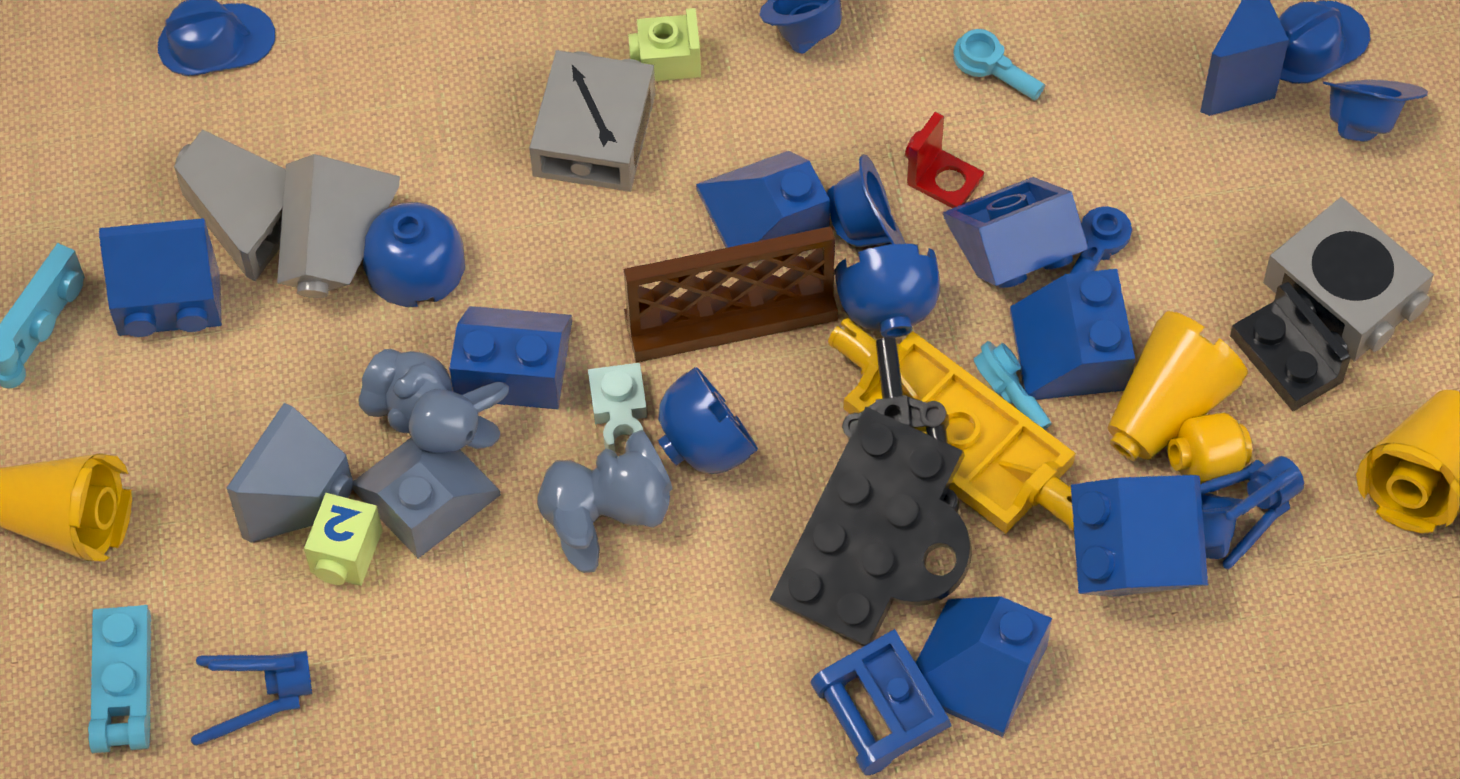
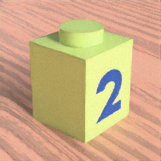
(343, 540)

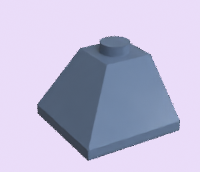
(287, 477)
(425, 493)

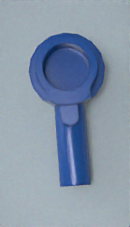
(1106, 233)

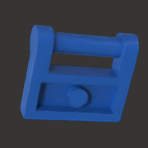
(897, 693)

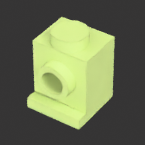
(669, 45)

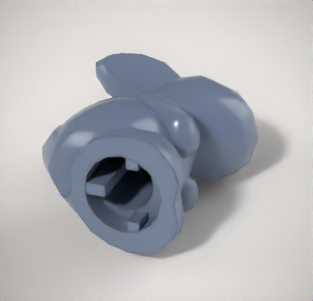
(420, 401)
(622, 487)

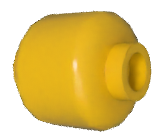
(1210, 447)

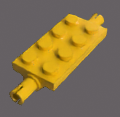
(1007, 455)

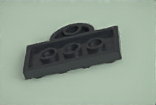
(876, 531)

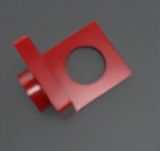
(928, 160)

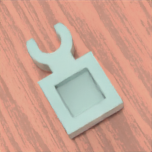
(617, 400)

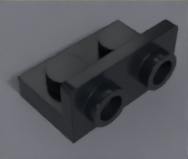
(1293, 347)

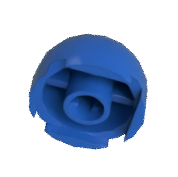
(413, 254)
(889, 288)
(702, 426)

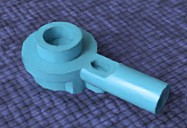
(981, 55)
(999, 369)

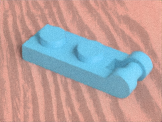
(36, 312)
(120, 678)

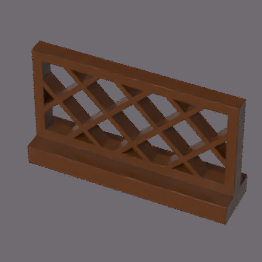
(723, 315)

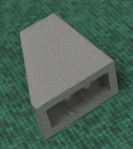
(236, 197)
(326, 221)

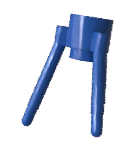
(1268, 488)
(284, 675)

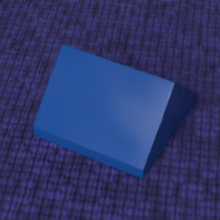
(1246, 59)

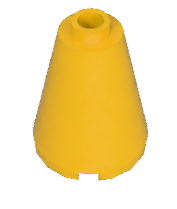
(1172, 381)
(1417, 467)
(68, 504)

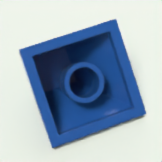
(766, 200)
(984, 658)

